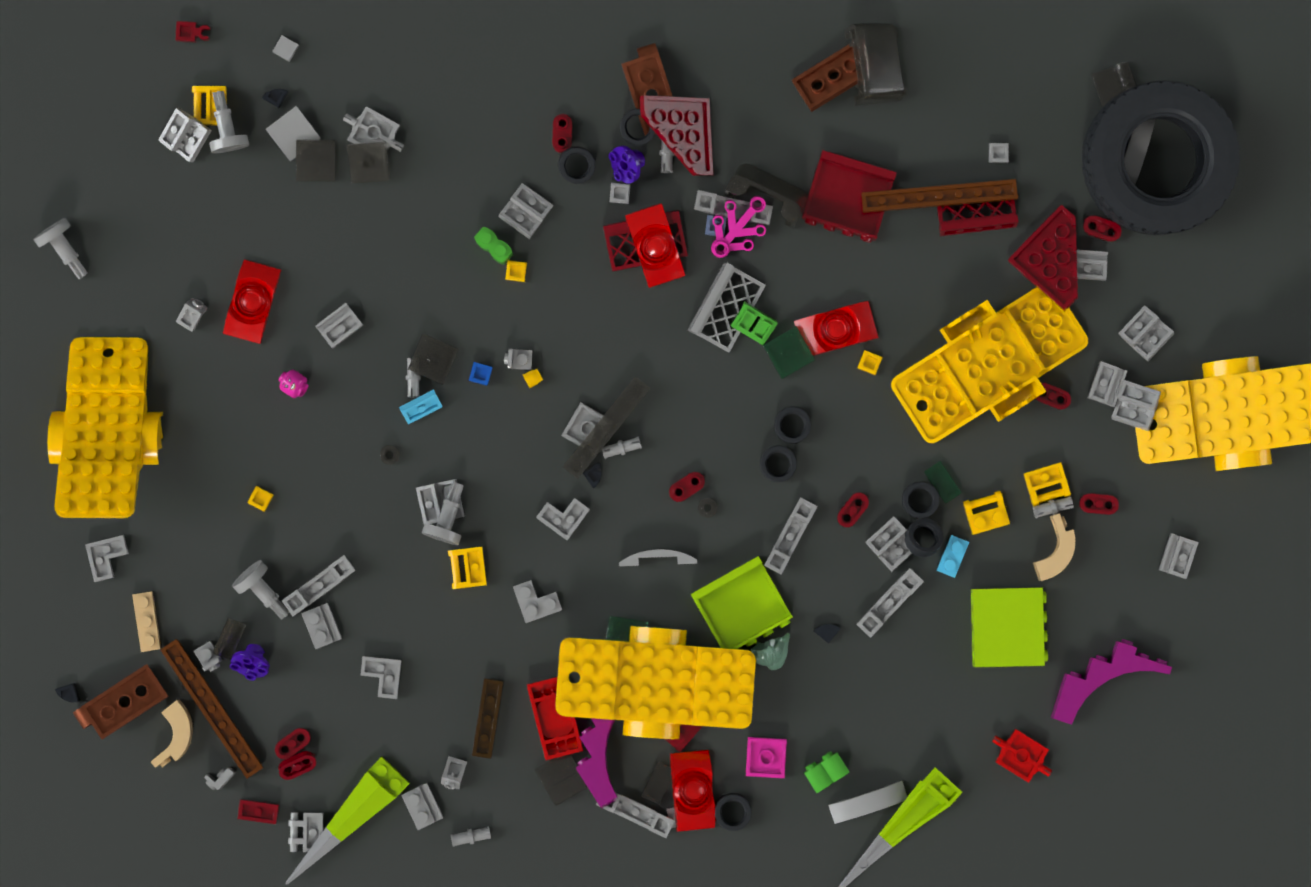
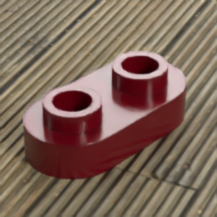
(562, 133)
(1101, 229)
(1051, 396)
(686, 486)
(1098, 504)
(851, 509)
(293, 743)
(297, 765)

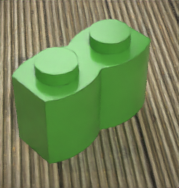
(498, 249)
(826, 771)

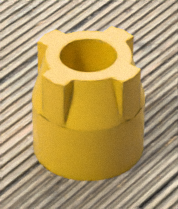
(532, 378)

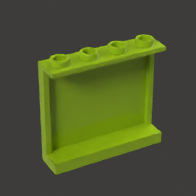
(742, 606)
(1008, 627)

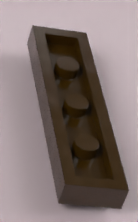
(487, 718)

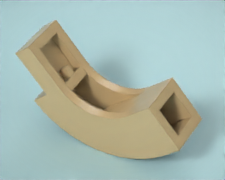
(1062, 554)
(182, 733)

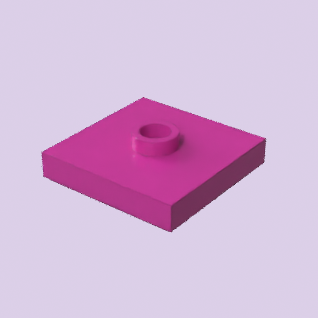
(766, 757)

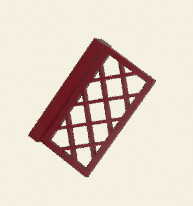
(977, 224)
(622, 228)

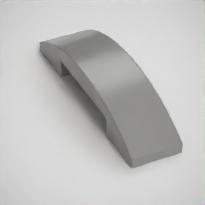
(1137, 149)
(715, 205)
(790, 535)
(682, 558)
(318, 585)
(889, 602)
(868, 802)
(640, 815)

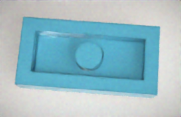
(420, 407)
(952, 556)

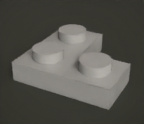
(566, 522)
(101, 553)
(534, 607)
(387, 670)

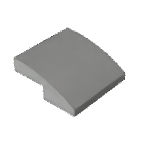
(290, 128)
(184, 135)
(525, 211)
(1146, 333)
(1136, 405)
(432, 498)
(890, 544)

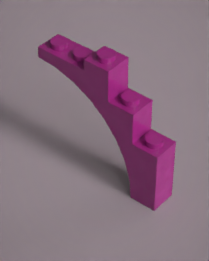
(1122, 660)
(594, 770)

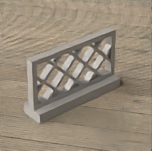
(711, 299)

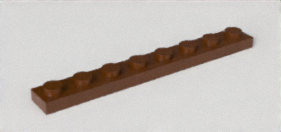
(939, 196)
(212, 708)

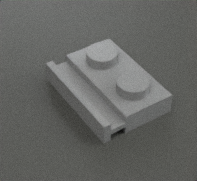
(1092, 265)
(339, 325)
(1107, 384)
(1178, 556)
(321, 626)
(422, 806)

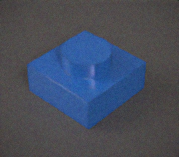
(480, 374)

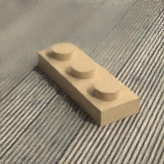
(146, 621)

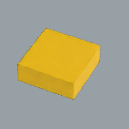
(516, 271)
(869, 362)
(260, 498)

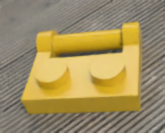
(210, 105)
(1046, 477)
(987, 519)
(473, 567)

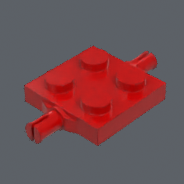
(1022, 755)

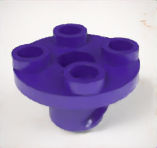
(626, 164)
(250, 662)

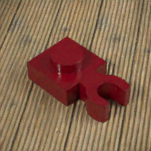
(188, 32)

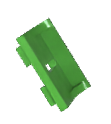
(746, 318)

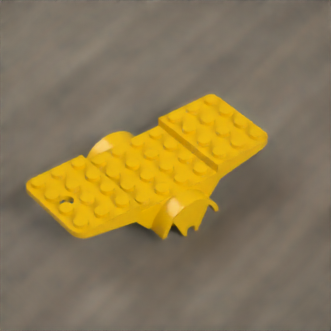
(988, 363)
(1230, 415)
(104, 430)
(656, 683)

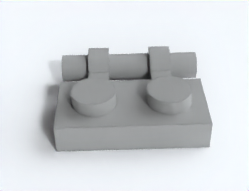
(312, 828)

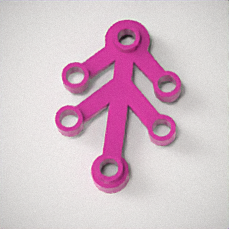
(736, 229)

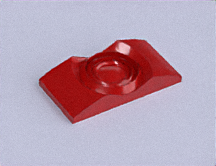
(655, 245)
(251, 301)
(838, 328)
(557, 733)
(692, 790)

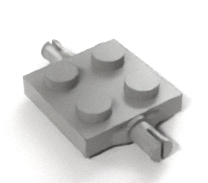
(373, 128)

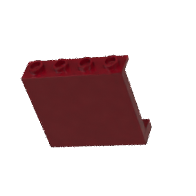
(837, 197)

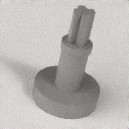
(228, 140)
(68, 255)
(442, 530)
(252, 579)

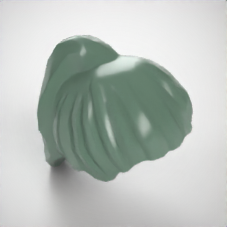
(772, 652)

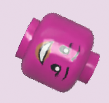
(293, 383)

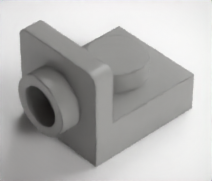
(191, 314)
(518, 359)
(207, 658)
(453, 773)
(223, 777)

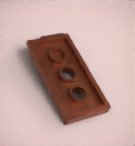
(840, 62)
(646, 74)
(106, 713)

